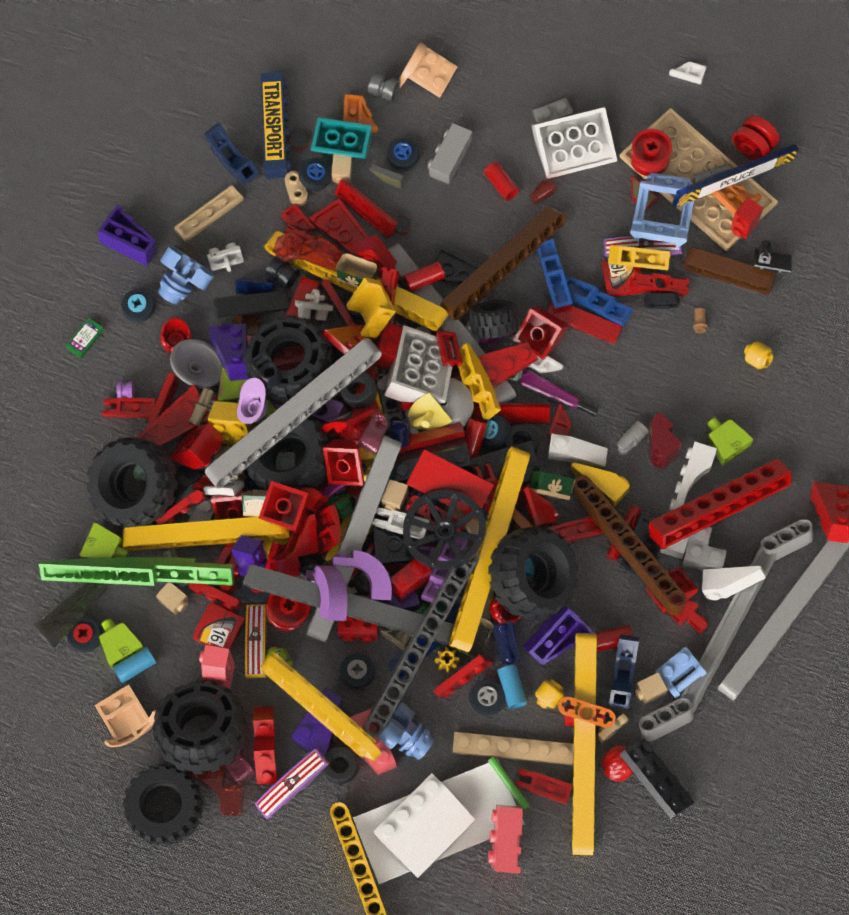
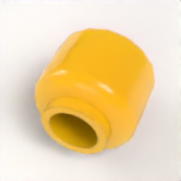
(758, 355)
(549, 694)

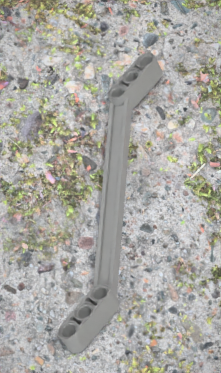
(772, 548)

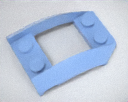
(656, 230)

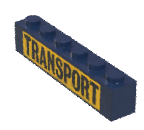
(274, 128)

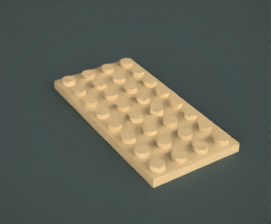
(694, 155)

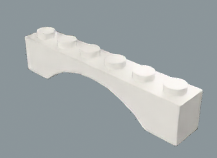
(699, 464)

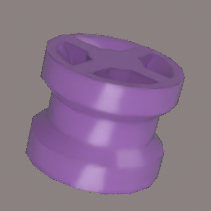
(125, 389)

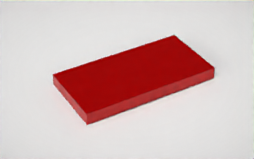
(436, 473)

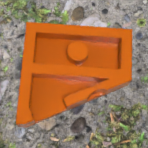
(356, 111)
(734, 196)

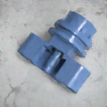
(176, 285)
(406, 733)

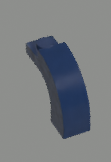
(229, 156)
(623, 671)

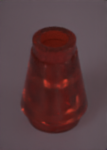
(542, 191)

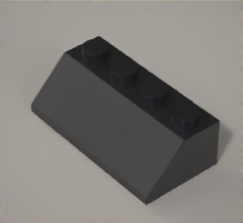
(452, 451)

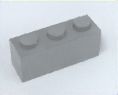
(450, 153)

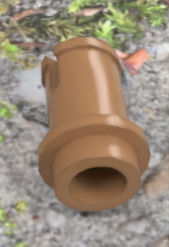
(700, 320)

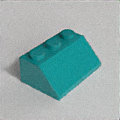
(342, 138)

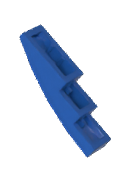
(554, 274)
(598, 302)

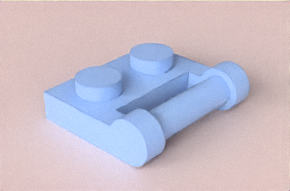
(677, 667)

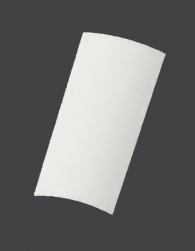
(478, 793)

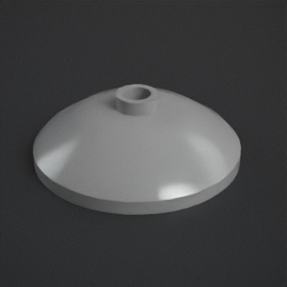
(196, 363)
(459, 402)

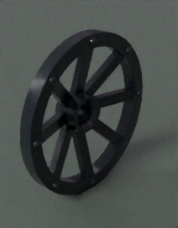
(444, 525)

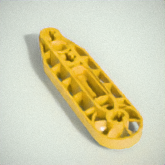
(320, 707)

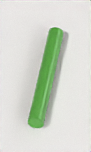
(508, 782)

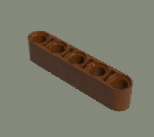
(729, 271)

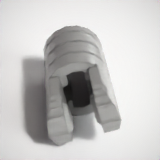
(632, 437)

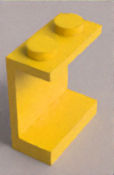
(373, 304)

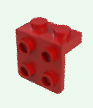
(357, 629)

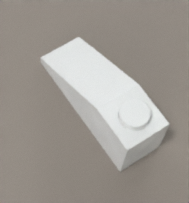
(576, 450)
(727, 581)

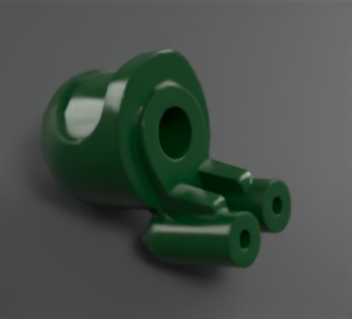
(344, 504)

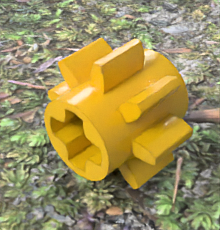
(441, 660)

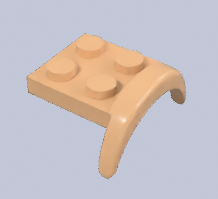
(428, 70)
(124, 717)

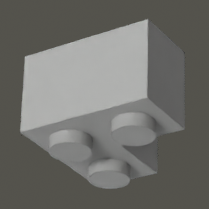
(700, 555)

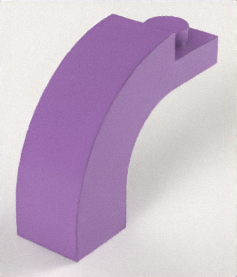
(378, 577)
(332, 592)

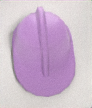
(252, 401)

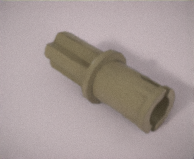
(201, 407)

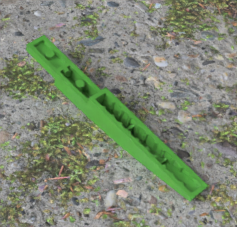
(137, 571)

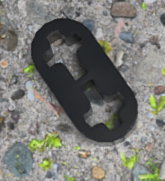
(662, 301)

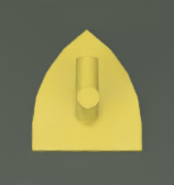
(427, 414)

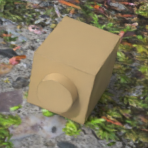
(341, 168)
(394, 495)
(172, 598)
(651, 688)

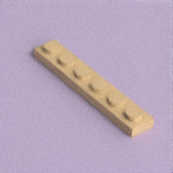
(513, 748)

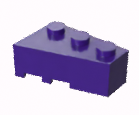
(126, 237)
(230, 346)
(555, 636)
(312, 733)

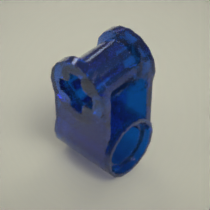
(401, 431)

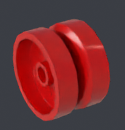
(755, 137)
(650, 152)
(285, 619)

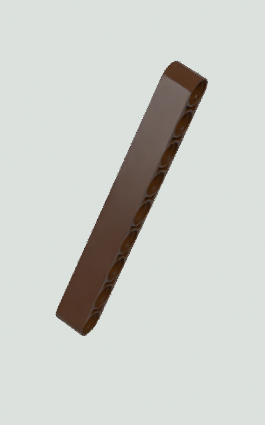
(503, 262)
(632, 552)

